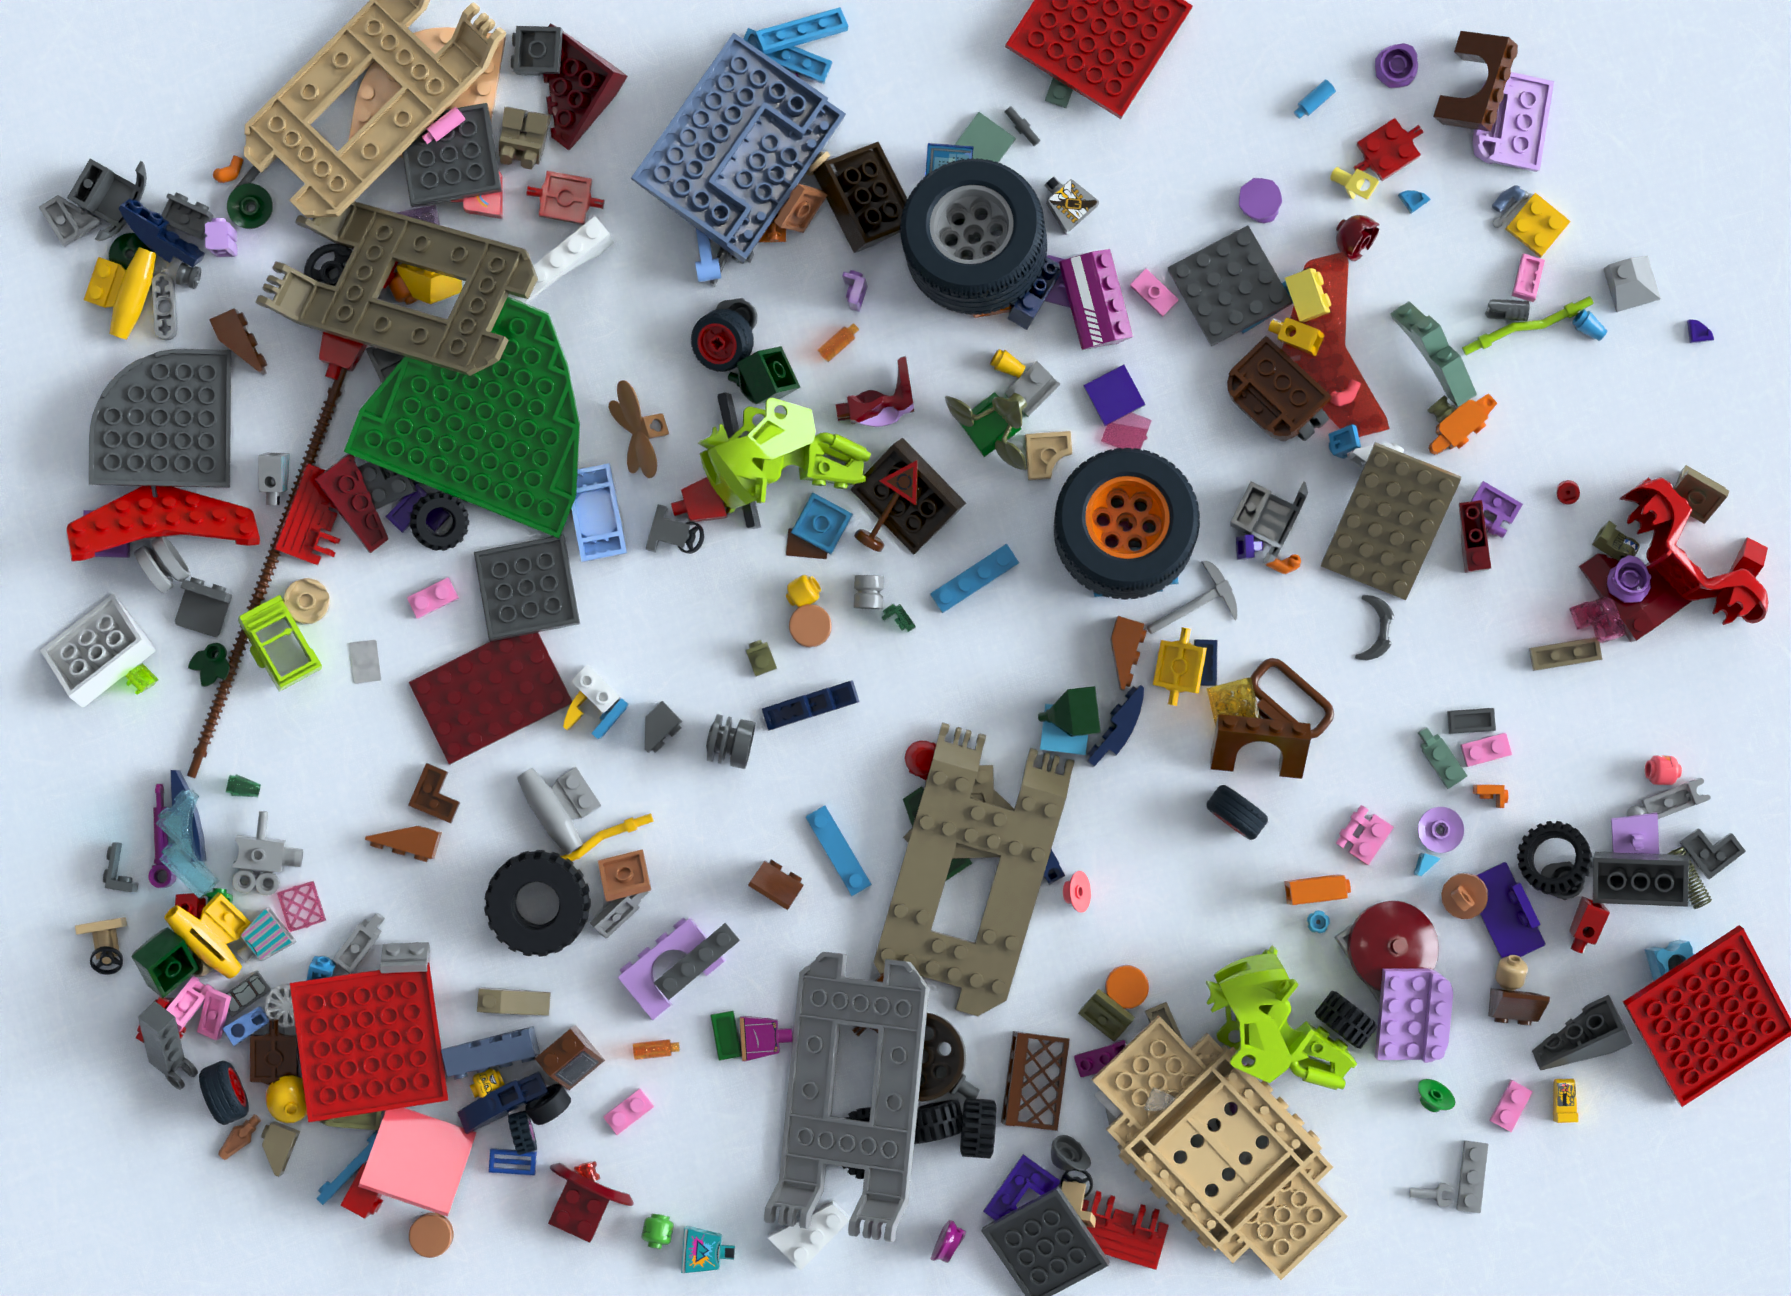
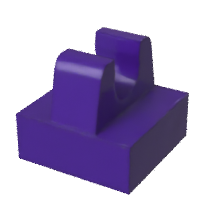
(1247, 547)

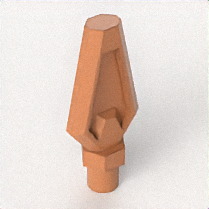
(239, 1137)

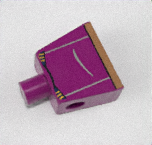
(761, 1037)

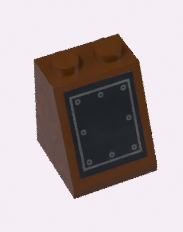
(570, 1058)

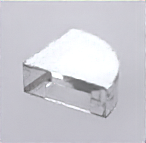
(1158, 1100)

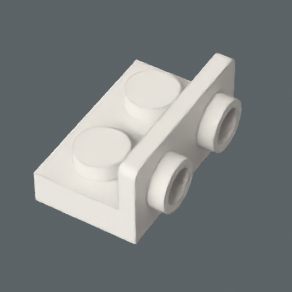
(595, 689)

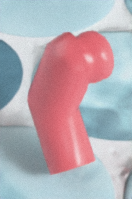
(1347, 396)

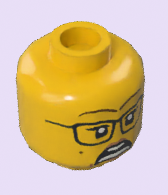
(486, 1082)

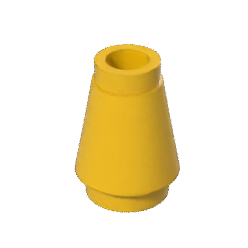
(1006, 363)

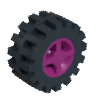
(522, 1132)

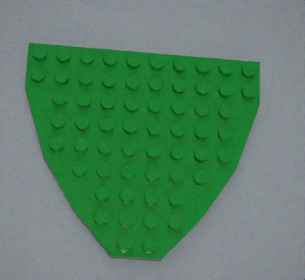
(488, 436)

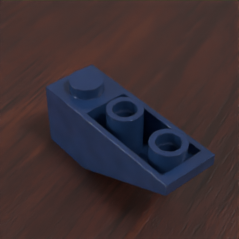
(1030, 304)

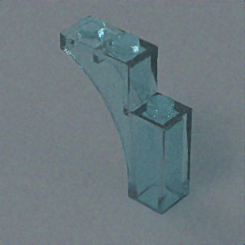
(183, 856)

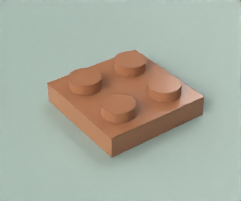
(800, 208)
(624, 875)

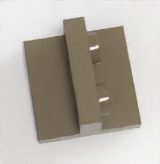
(1700, 492)

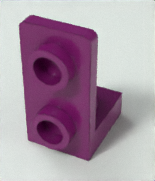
(1095, 1060)

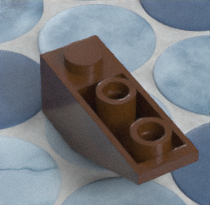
(232, 332)

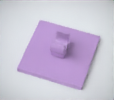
(1635, 834)

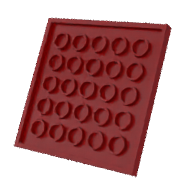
(1099, 44)
(1710, 1016)
(368, 1043)

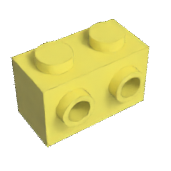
(1308, 294)

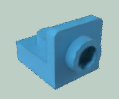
(1344, 441)
(320, 968)

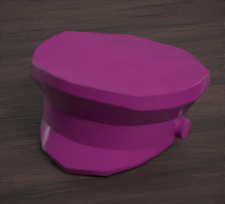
(948, 1242)

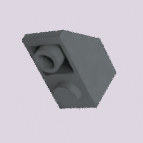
(659, 725)

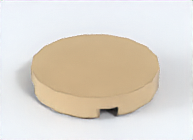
(307, 600)

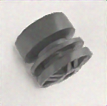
(730, 741)

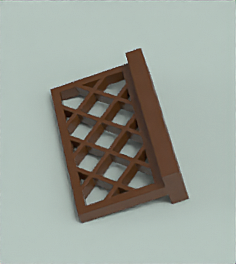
(1015, 1082)

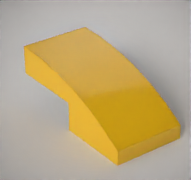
(574, 713)

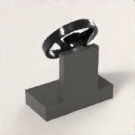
(673, 532)

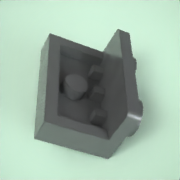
(186, 216)

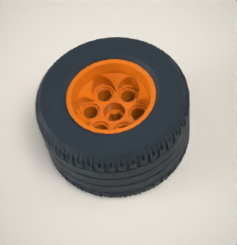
(1133, 478)

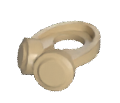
(822, 157)

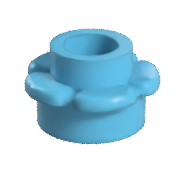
(1324, 921)

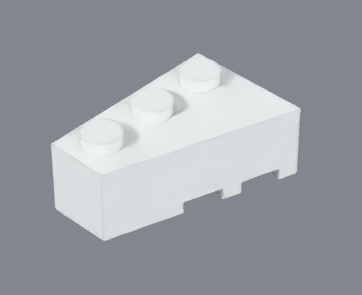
(803, 1244)

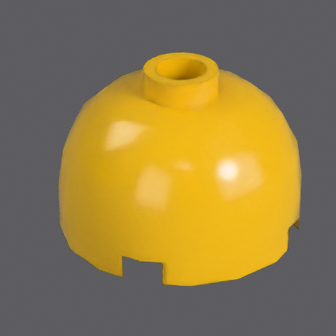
(286, 1099)

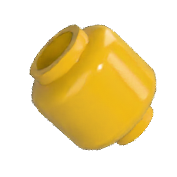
(803, 591)

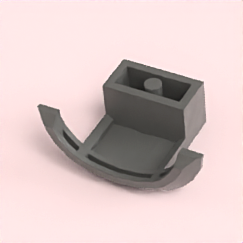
(104, 191)
(1267, 516)

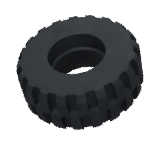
(517, 931)

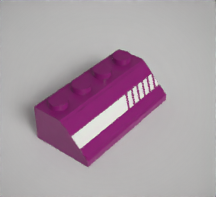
(1096, 299)

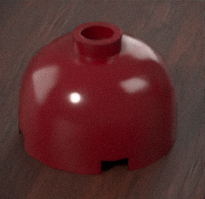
(1355, 235)

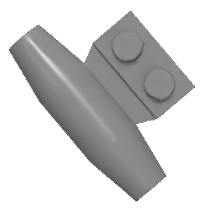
(559, 805)

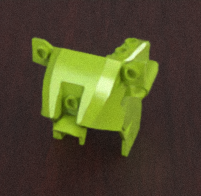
(746, 465)
(1259, 995)

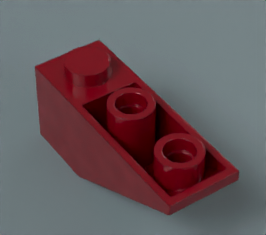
(1474, 537)

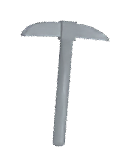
(1221, 589)

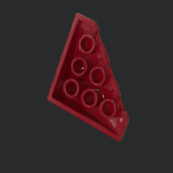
(580, 90)
(1641, 616)

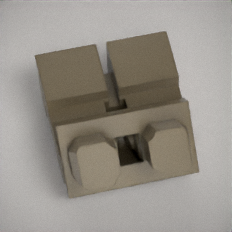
(522, 146)

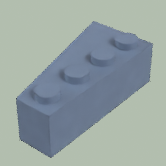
(490, 1052)

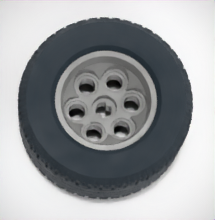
(964, 192)

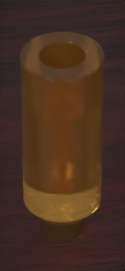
(838, 342)
(654, 1049)

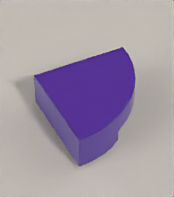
(1698, 332)

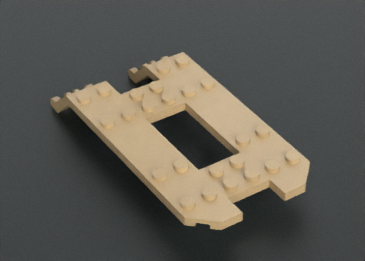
(428, 88)

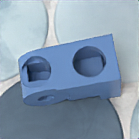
(246, 1025)

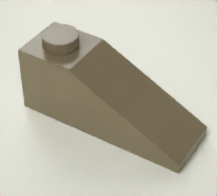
(513, 1001)

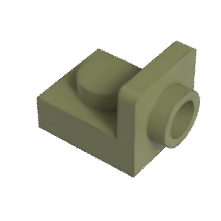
(760, 658)

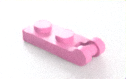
(188, 1001)

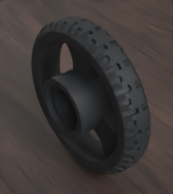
(341, 254)

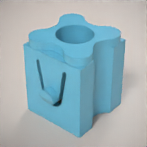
(1659, 957)

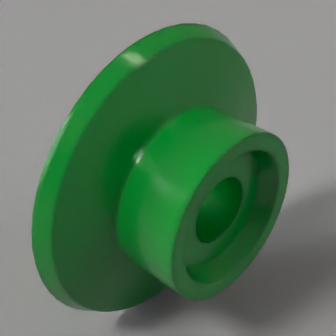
(1435, 1096)

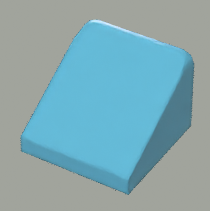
(1424, 863)

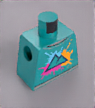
(703, 1250)

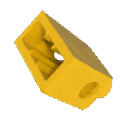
(1305, 339)

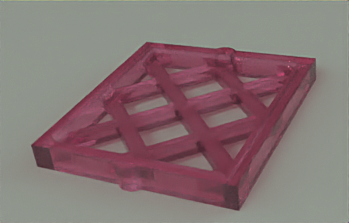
(301, 906)

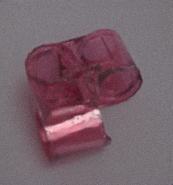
(1606, 624)

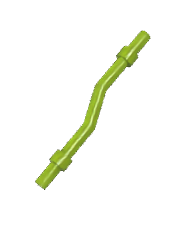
(1570, 310)

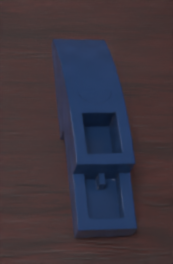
(152, 231)
(1124, 719)
(502, 1101)

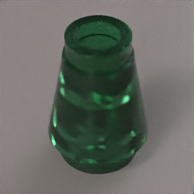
(242, 787)

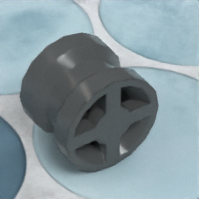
(188, 275)

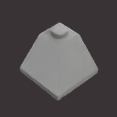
(1631, 283)

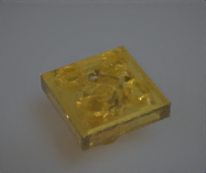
(1224, 703)

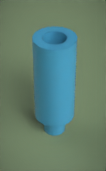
(1315, 99)

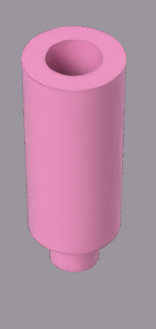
(443, 125)

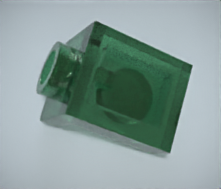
(903, 620)

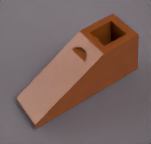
(1124, 645)
(415, 840)

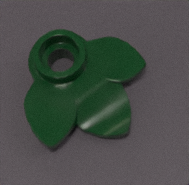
(209, 665)

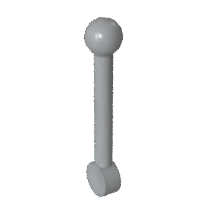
(1498, 222)

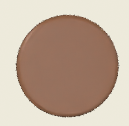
(810, 625)
(431, 1235)

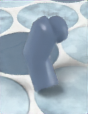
(1506, 196)

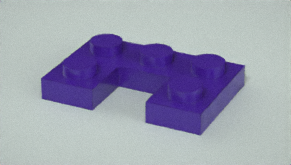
(1023, 1176)

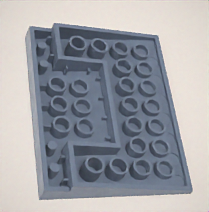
(738, 147)

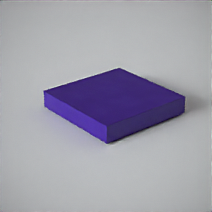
(1114, 395)

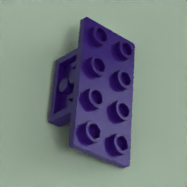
(1509, 914)

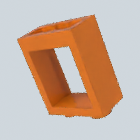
(1317, 889)

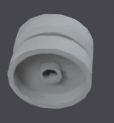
(162, 563)

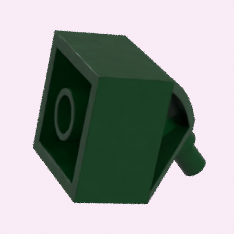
(765, 376)
(1075, 712)
(164, 962)

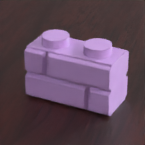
(221, 238)

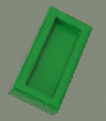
(726, 1035)

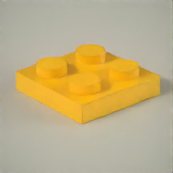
(1537, 225)

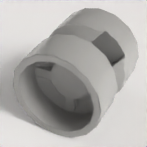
(868, 591)

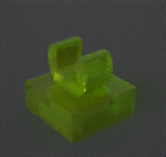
(141, 678)

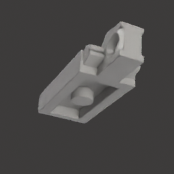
(616, 914)
(359, 944)

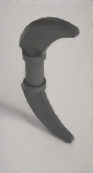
(1386, 615)

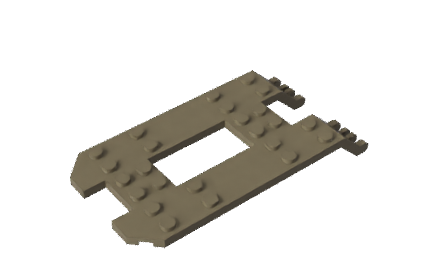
(380, 240)
(1020, 838)

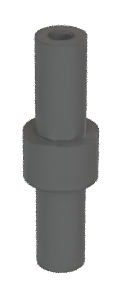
(1022, 126)

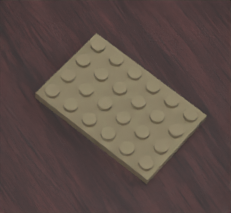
(1390, 521)

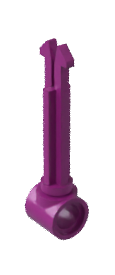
(160, 843)

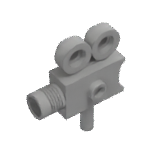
(265, 856)

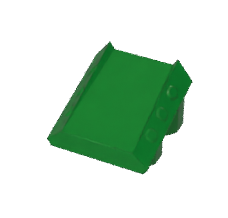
(988, 428)

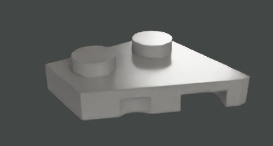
(67, 219)

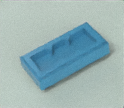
(609, 718)

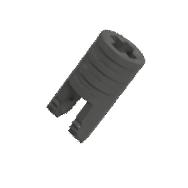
(1508, 310)

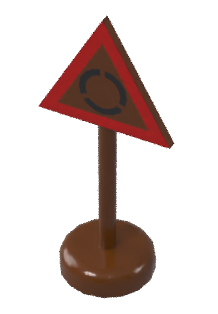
(904, 483)

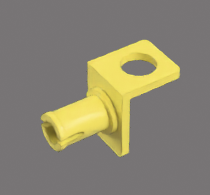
(1354, 182)

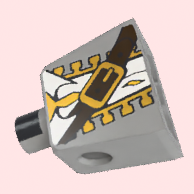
(1069, 203)

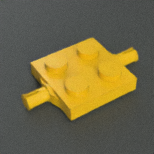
(1179, 666)

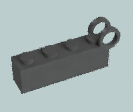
(164, 1044)

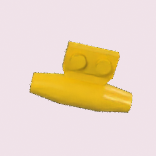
(122, 289)
(208, 936)

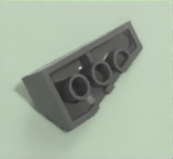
(1588, 1036)

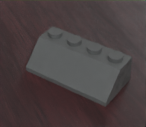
(1641, 879)

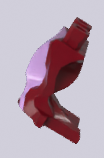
(877, 409)

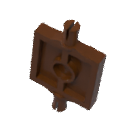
(273, 1055)

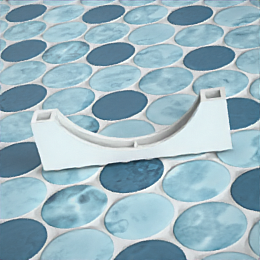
(578, 248)

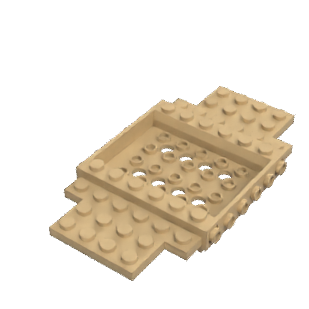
(1270, 1200)

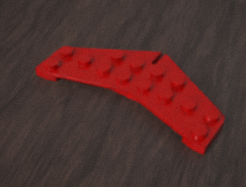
(168, 514)

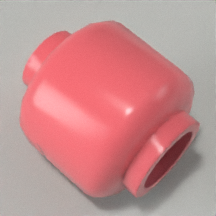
(1662, 770)

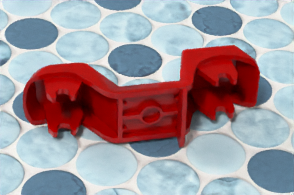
(1667, 513)

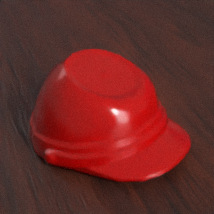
(919, 758)

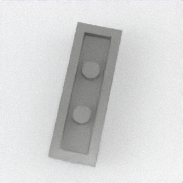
(1472, 1176)

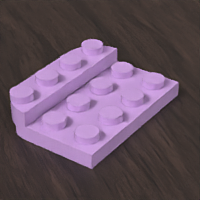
(1520, 124)
(1413, 1015)

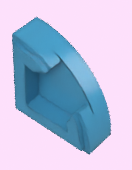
(1413, 199)

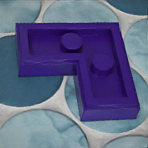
(401, 512)

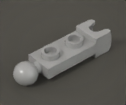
(1671, 800)

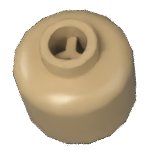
(1511, 972)

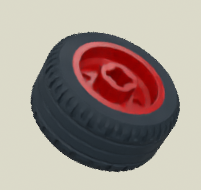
(722, 340)
(1237, 812)
(223, 1092)

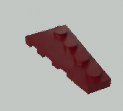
(348, 494)

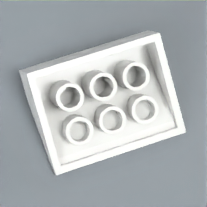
(97, 651)

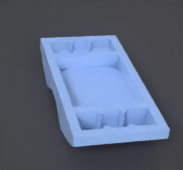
(597, 514)

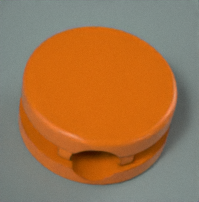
(1127, 986)

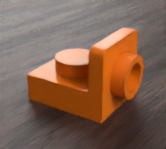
(1487, 792)

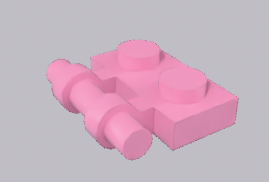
(1369, 840)

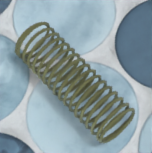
(1681, 849)

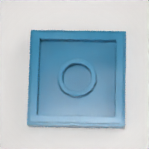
(821, 523)

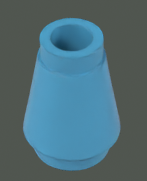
(1589, 325)

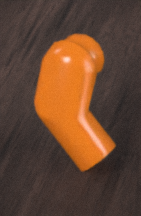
(229, 173)
(1287, 565)

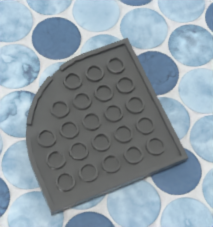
(165, 422)

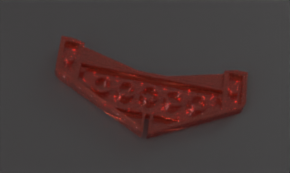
(1333, 364)

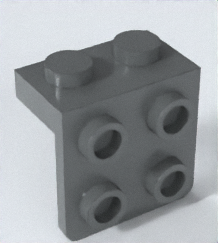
(202, 607)

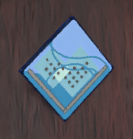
(943, 154)

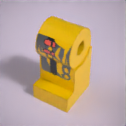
(1564, 1101)

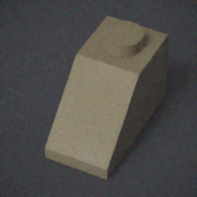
(278, 1145)

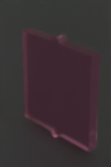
(1127, 432)

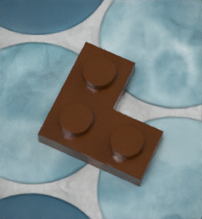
(428, 796)

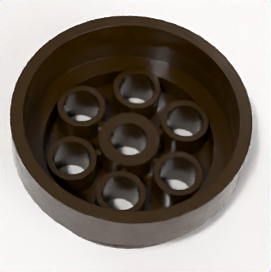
(954, 1062)

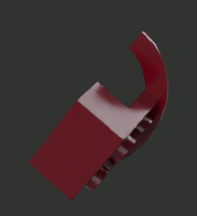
(582, 1203)

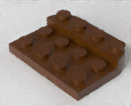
(1275, 391)

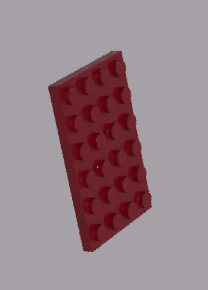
(490, 694)

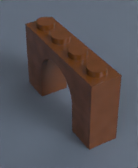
(1481, 109)
(1236, 731)

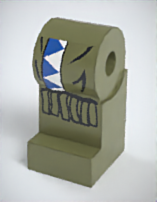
(1615, 543)

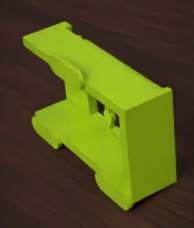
(262, 617)

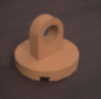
(1464, 895)

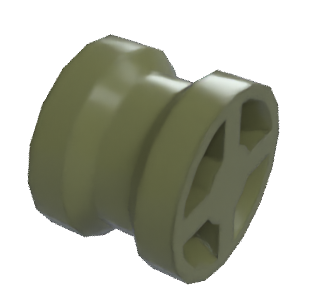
(1441, 409)

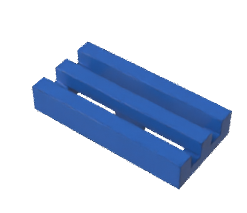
(492, 1160)

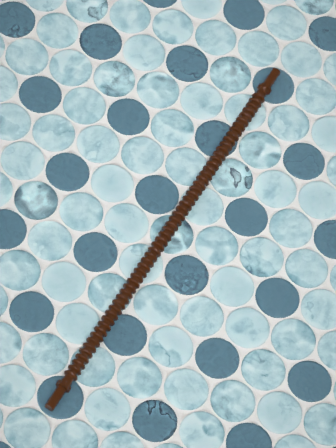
(200, 751)

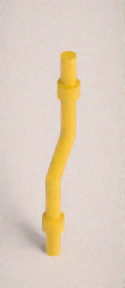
(629, 825)

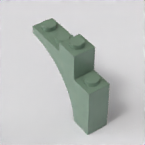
(1441, 357)

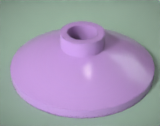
(1452, 832)

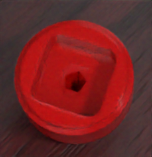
(1568, 492)

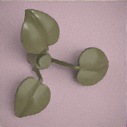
(1010, 410)

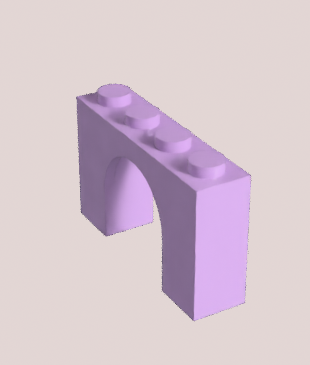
(639, 976)

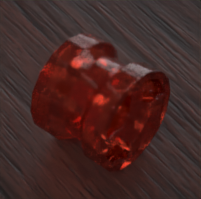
(588, 1170)

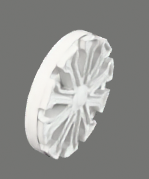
(284, 1005)

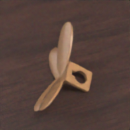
(628, 415)

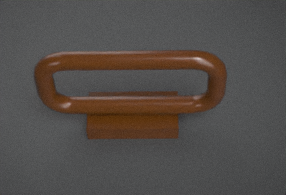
(1271, 710)

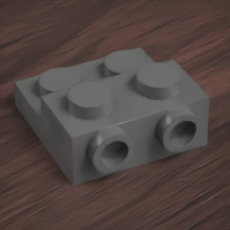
(536, 50)

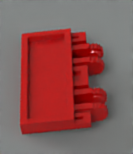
(306, 518)
(1122, 1239)

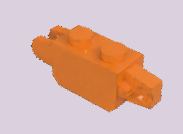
(1462, 422)

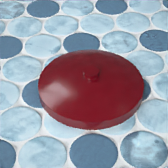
(1391, 938)

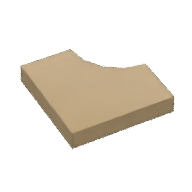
(1044, 451)

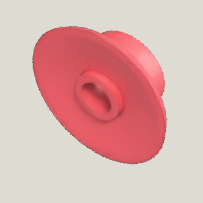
(1077, 891)

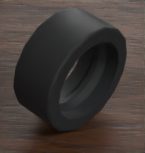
(549, 1106)

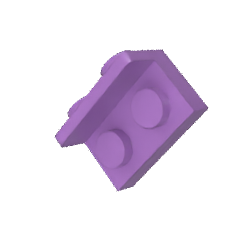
(856, 289)

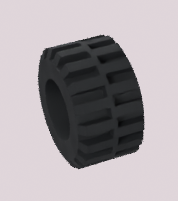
(458, 527)
(1346, 1019)
(938, 1121)
(978, 1128)

